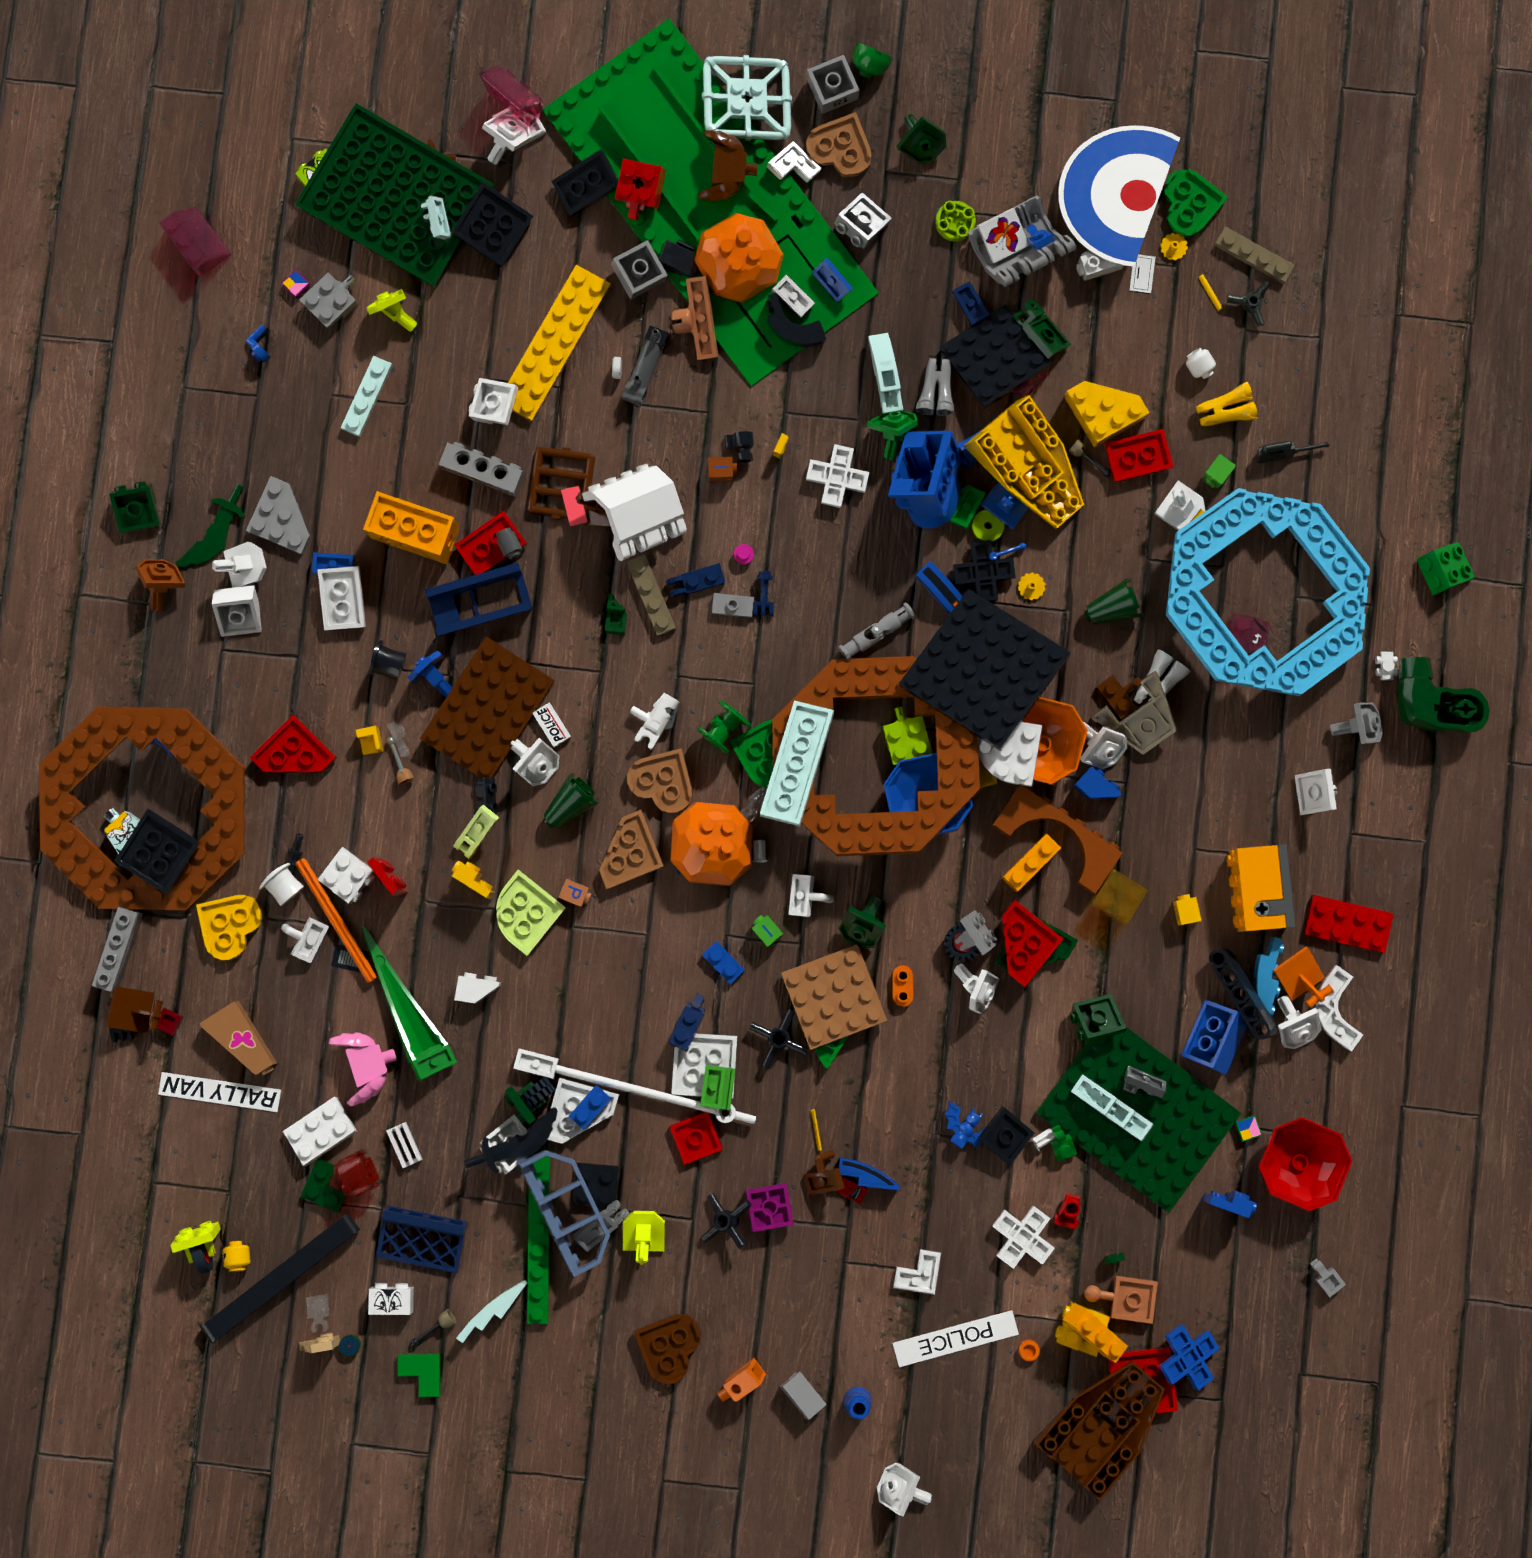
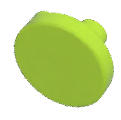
(955, 220)

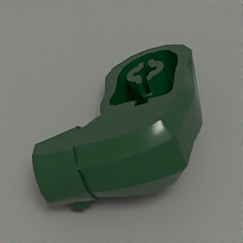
(1437, 707)

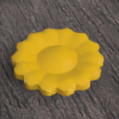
(1173, 246)
(1031, 586)

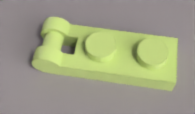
(476, 831)

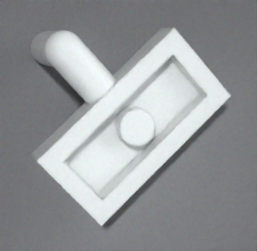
(803, 895)
(308, 939)

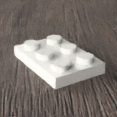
(341, 598)
(320, 1131)

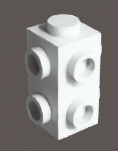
(1093, 266)

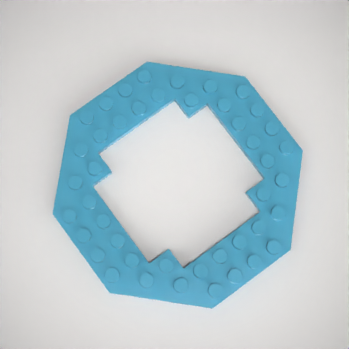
(1210, 636)

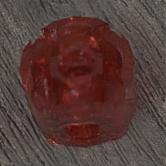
(357, 1174)

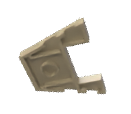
(1147, 724)

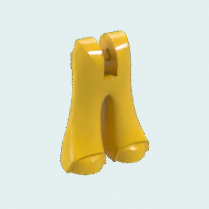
(1238, 395)

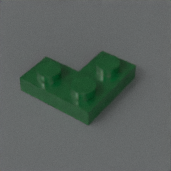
(318, 1188)

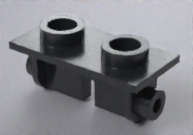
(487, 789)

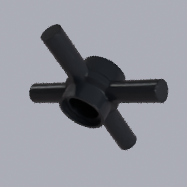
(787, 1042)
(719, 1221)

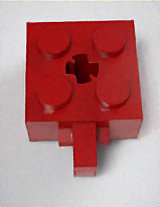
(645, 196)

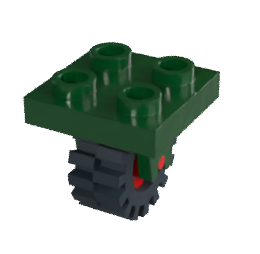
(529, 1098)

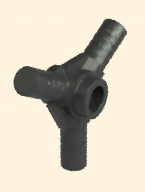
(1251, 302)

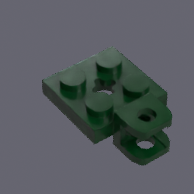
(1041, 330)

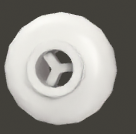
(1200, 363)

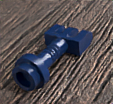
(764, 576)

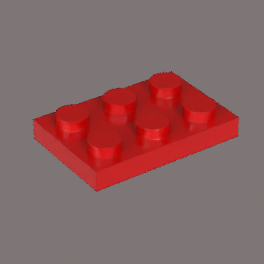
(1138, 455)
(481, 548)
(384, 871)

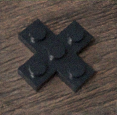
(984, 571)

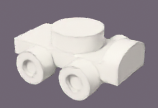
(1387, 664)

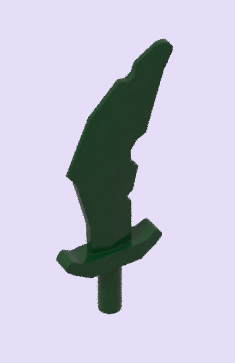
(216, 533)

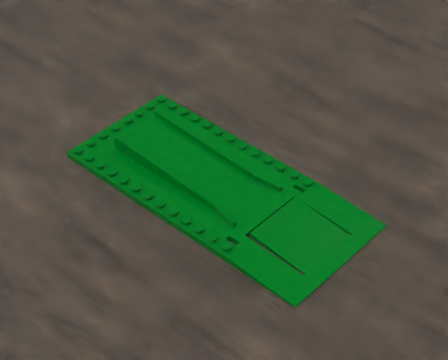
(652, 112)

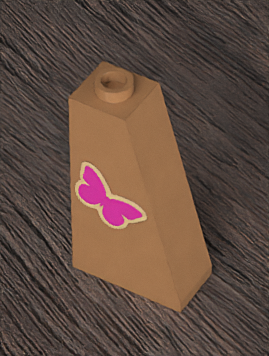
(240, 1037)

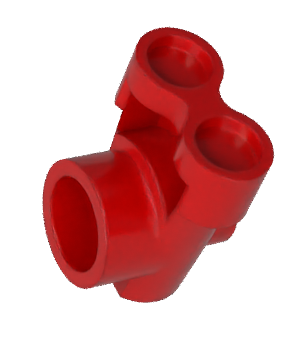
(1068, 1215)

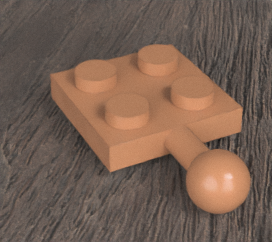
(1131, 1299)

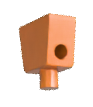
(742, 1381)

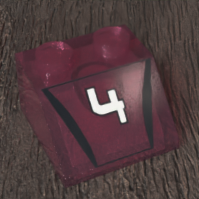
(1249, 631)

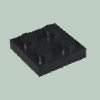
(1005, 1135)
(601, 1184)

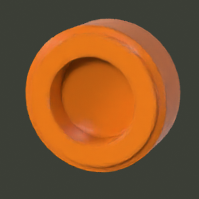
(1029, 1350)

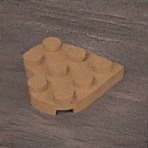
(840, 145)
(662, 779)

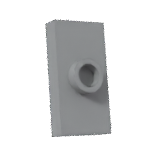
(732, 605)

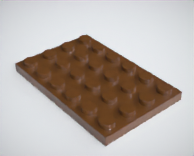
(487, 709)

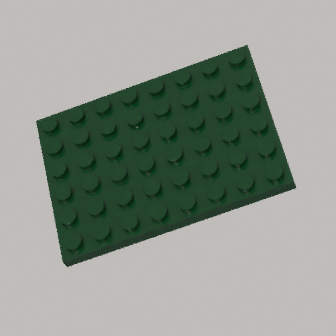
(374, 192)
(1186, 1120)

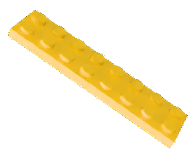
(556, 340)

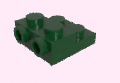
(134, 507)
(1097, 1019)

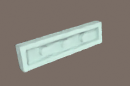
(366, 396)

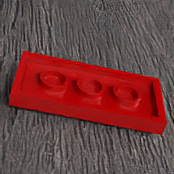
(1348, 924)

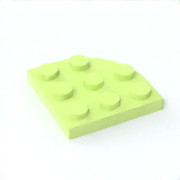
(526, 912)

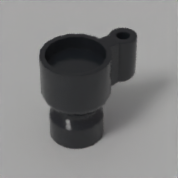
(743, 442)

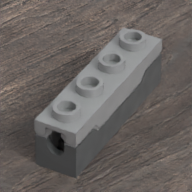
(117, 949)

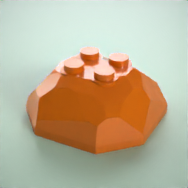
(739, 257)
(1060, 739)
(712, 843)

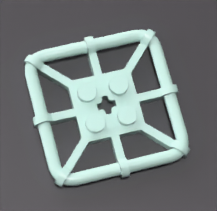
(755, 88)

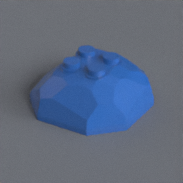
(915, 776)

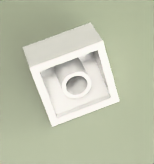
(237, 610)

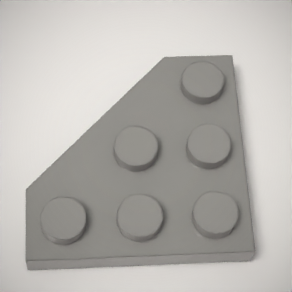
(279, 517)

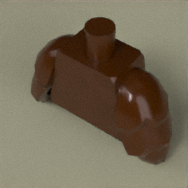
(728, 167)

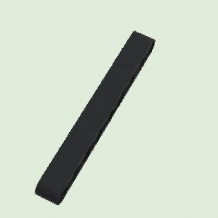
(280, 1278)

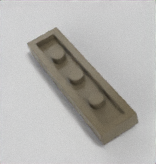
(1254, 255)
(651, 595)

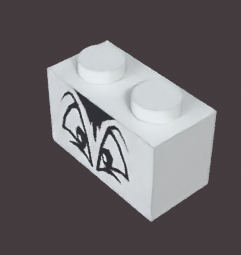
(391, 1300)

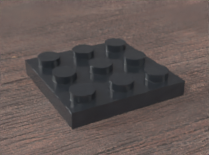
(492, 224)
(157, 851)

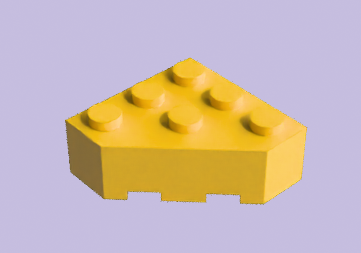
(1104, 410)

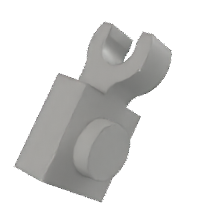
(1328, 1279)

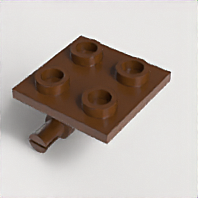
(132, 1009)

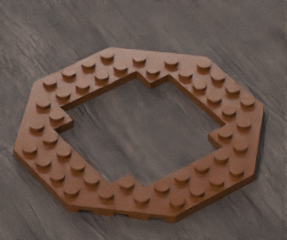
(85, 749)
(886, 831)

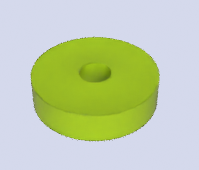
(981, 532)

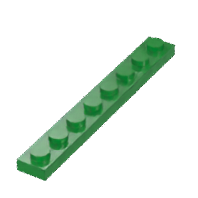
(538, 1251)

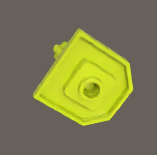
(391, 306)
(643, 1233)

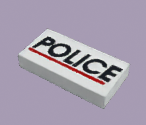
(551, 725)

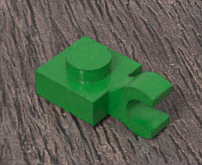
(1062, 1145)

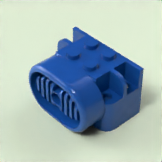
(927, 477)

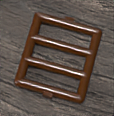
(539, 470)

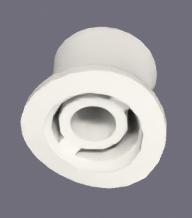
(282, 884)

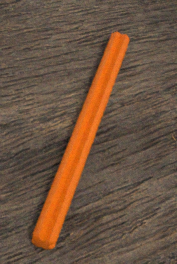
(336, 920)

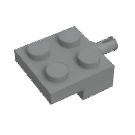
(330, 300)

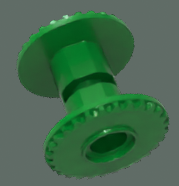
(721, 725)

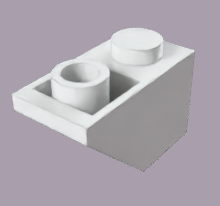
(473, 989)

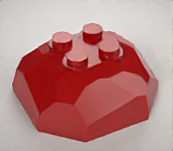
(1305, 1164)

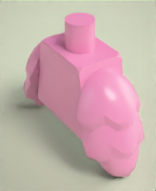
(366, 1064)

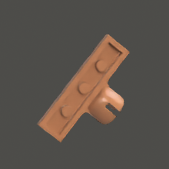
(698, 318)

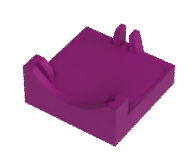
(769, 1207)

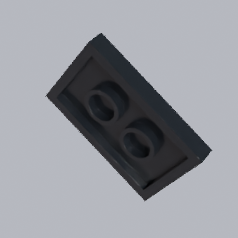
(586, 183)

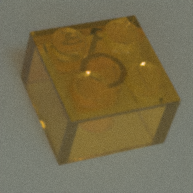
(1118, 897)

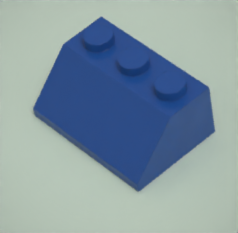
(1215, 1037)

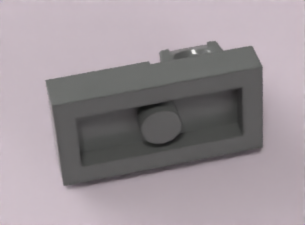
(1137, 1079)

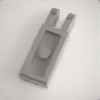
(592, 1232)

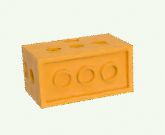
(411, 527)

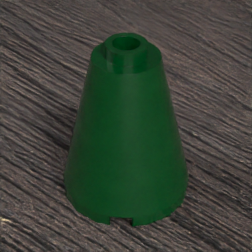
(1114, 605)
(570, 802)

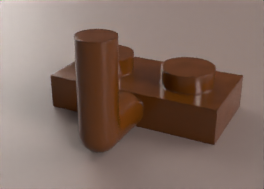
(1117, 696)
(823, 1180)

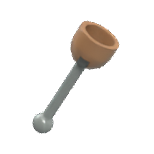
(404, 775)

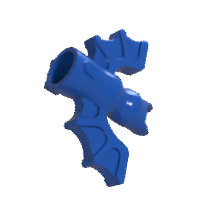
(965, 1130)

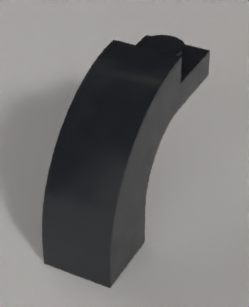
(793, 334)

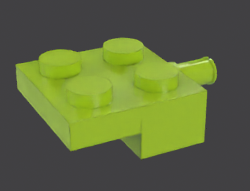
(906, 738)

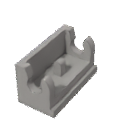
(803, 1395)

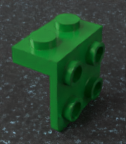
(1445, 568)

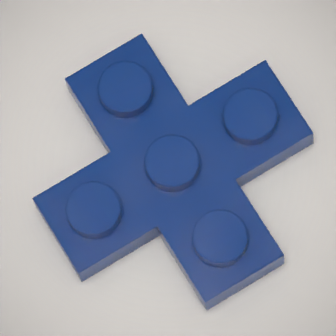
(1189, 1357)

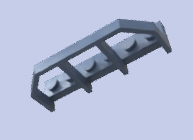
(554, 1223)

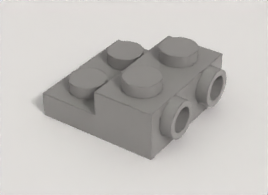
(862, 221)

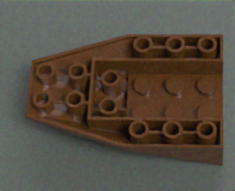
(1103, 1428)

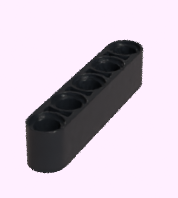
(1251, 999)

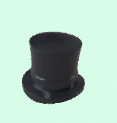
(387, 661)

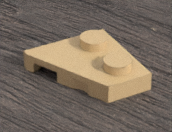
(322, 1343)

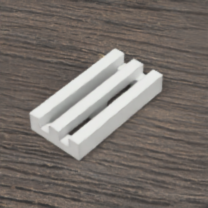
(397, 1149)

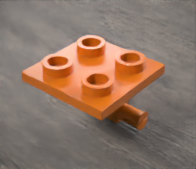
(1300, 975)

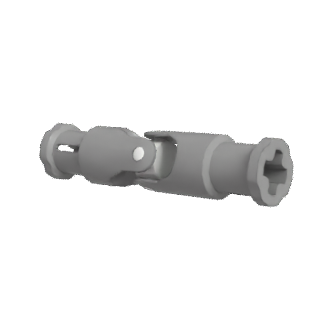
(886, 625)

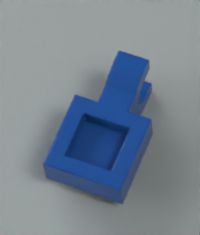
(1039, 238)

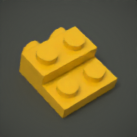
(470, 876)
(1070, 1338)

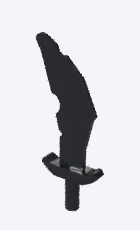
(518, 1145)

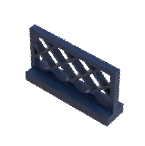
(429, 1223)

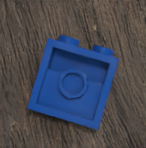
(1236, 1202)

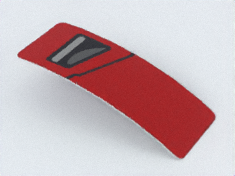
(852, 1191)

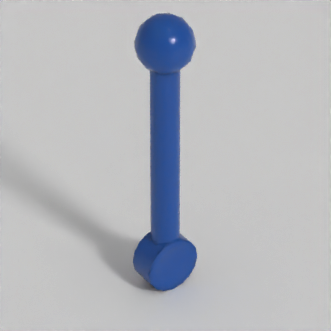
(992, 556)

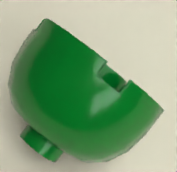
(870, 60)

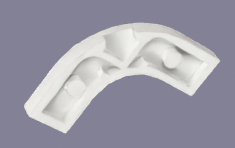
(1329, 1014)

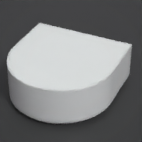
(617, 368)

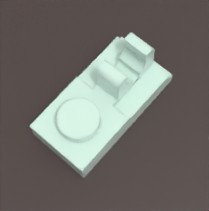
(437, 217)

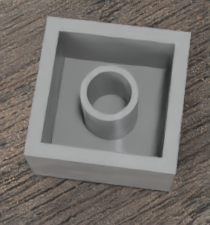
(832, 84)
(639, 269)

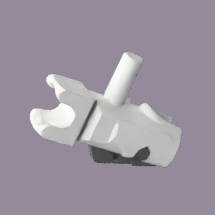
(660, 718)

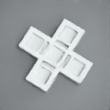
(837, 476)
(1023, 1237)

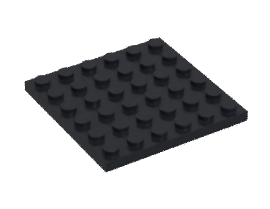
(984, 669)

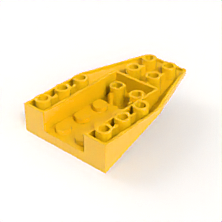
(1029, 461)

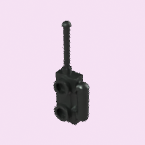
(1282, 450)

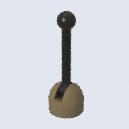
(1078, 449)
(446, 1320)

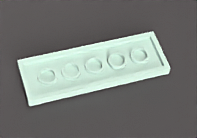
(796, 763)

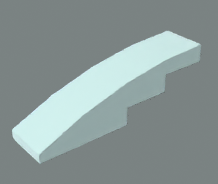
(1112, 1108)
(497, 1306)

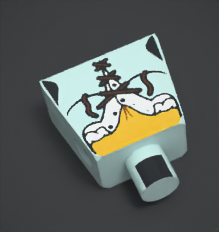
(120, 827)

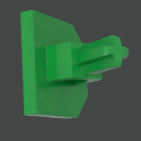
(894, 427)

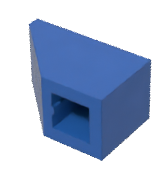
(1095, 786)

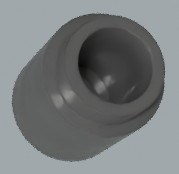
(509, 543)

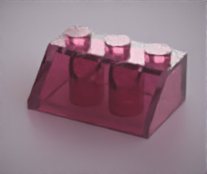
(512, 94)
(195, 239)

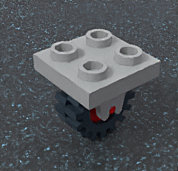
(969, 937)

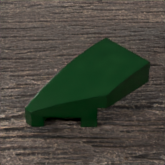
(616, 617)

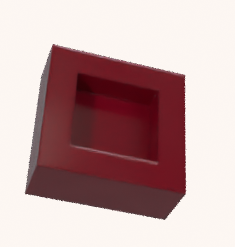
(170, 1021)

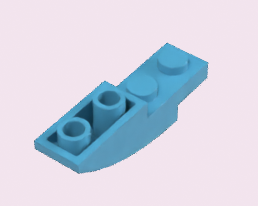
(1263, 971)

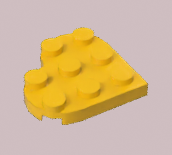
(228, 923)

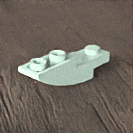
(885, 372)

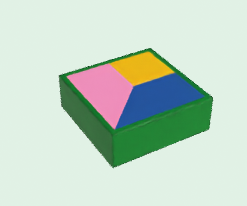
(1248, 1128)

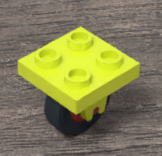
(198, 1245)

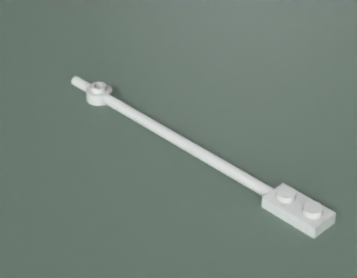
(548, 1066)

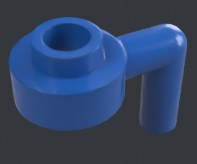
(258, 352)

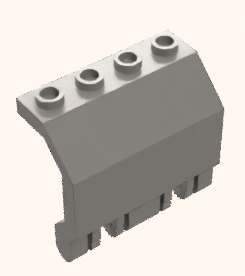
(1028, 258)

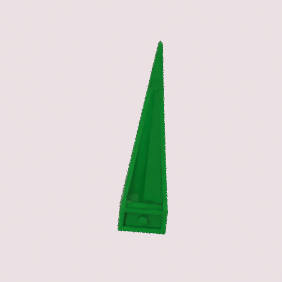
(420, 1039)

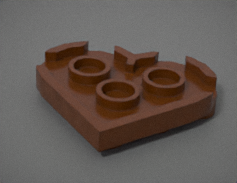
(667, 1346)

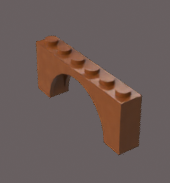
(1097, 854)

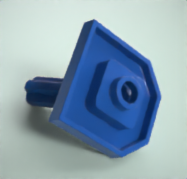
(1004, 506)
(426, 668)

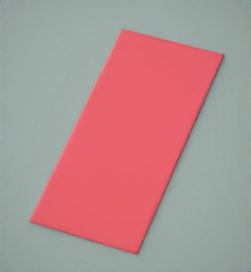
(575, 511)

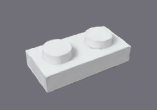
(793, 296)

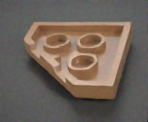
(630, 852)

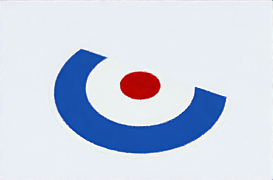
(1114, 189)

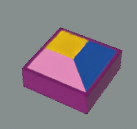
(296, 284)

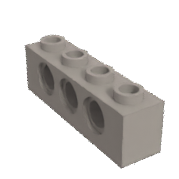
(509, 484)

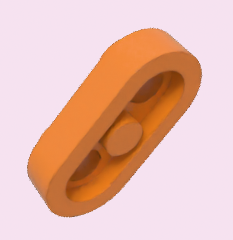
(900, 985)

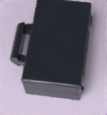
(678, 259)

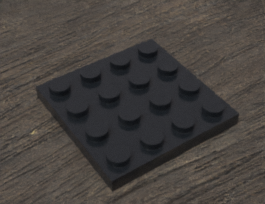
(995, 357)

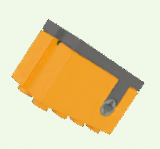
(1261, 881)

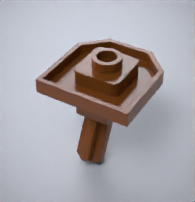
(158, 577)

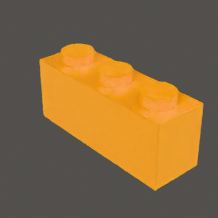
(1031, 862)
(1095, 1332)

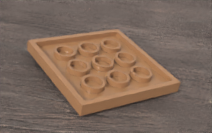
(833, 997)

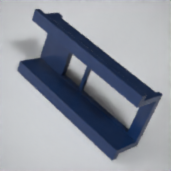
(445, 608)

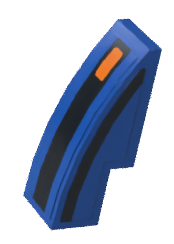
(939, 586)
(867, 1174)

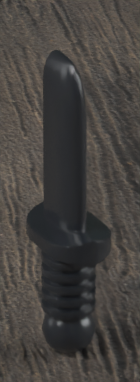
(295, 852)

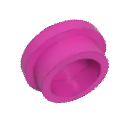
(743, 554)

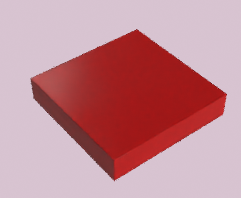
(696, 1137)

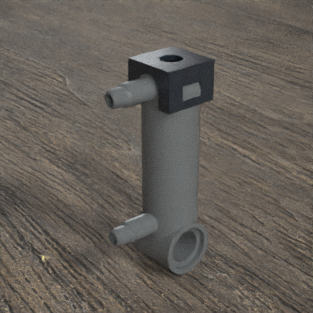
(637, 386)

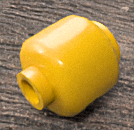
(236, 1256)

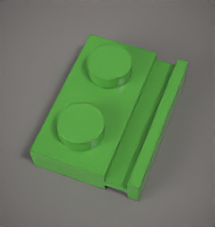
(717, 1087)

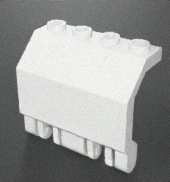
(639, 508)

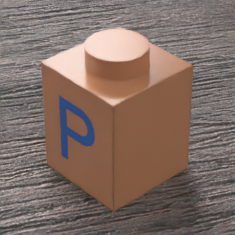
(575, 893)

